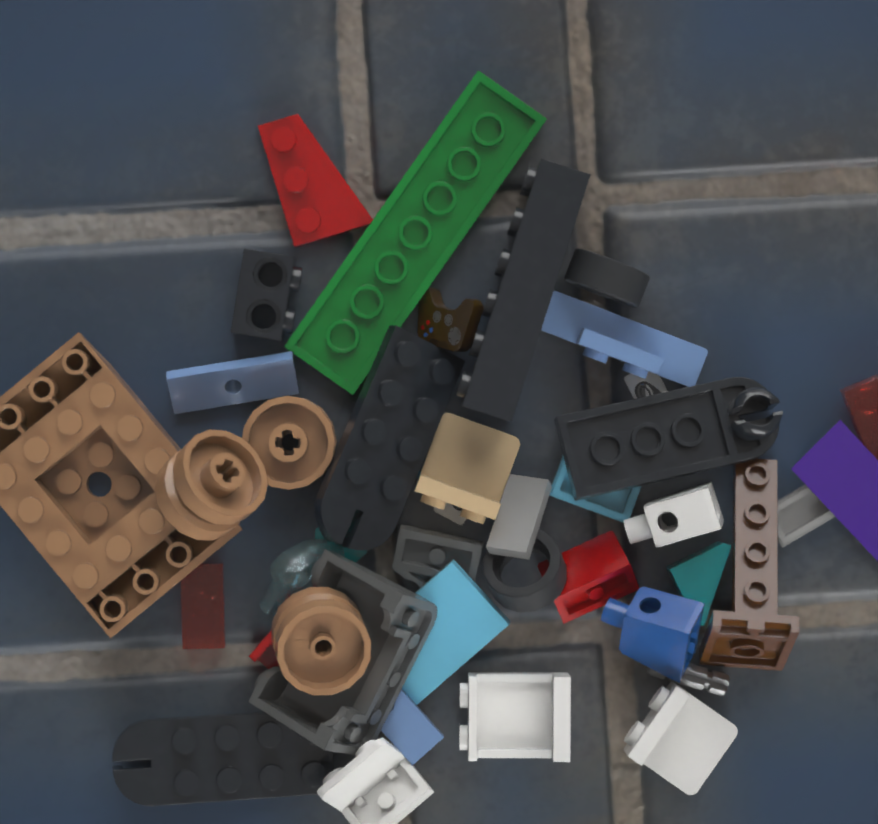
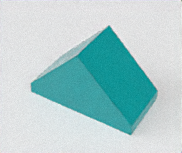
(700, 574)

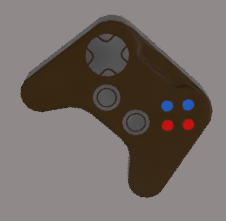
(446, 326)

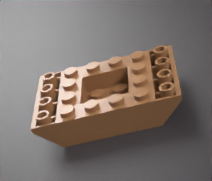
(57, 432)

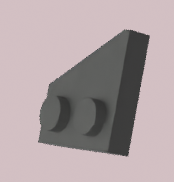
(426, 552)

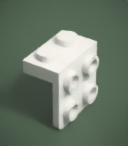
(680, 738)
(375, 785)

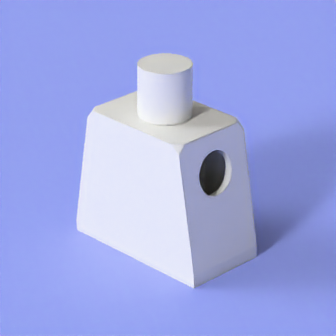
(694, 508)

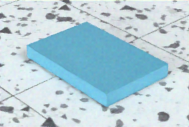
(462, 628)

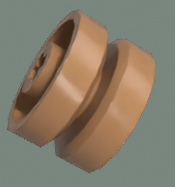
(305, 422)
(211, 485)
(320, 641)

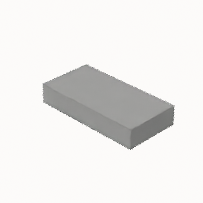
(799, 514)
(519, 516)

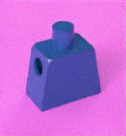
(657, 629)

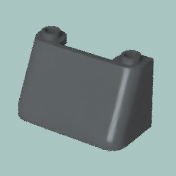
(398, 629)

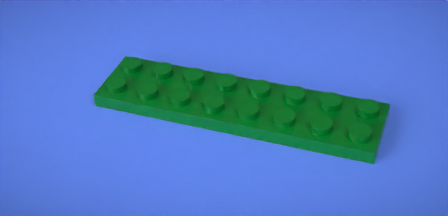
(415, 231)

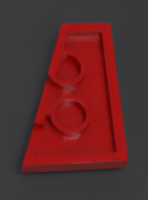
(308, 184)

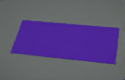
(845, 481)

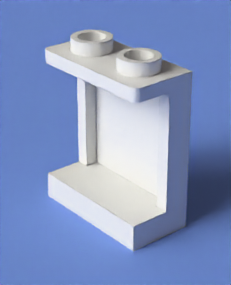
(516, 715)

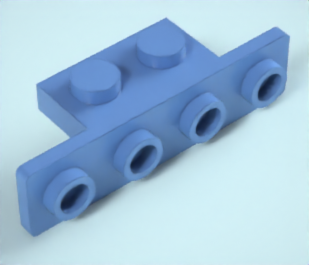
(623, 339)

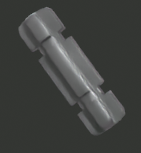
(700, 678)

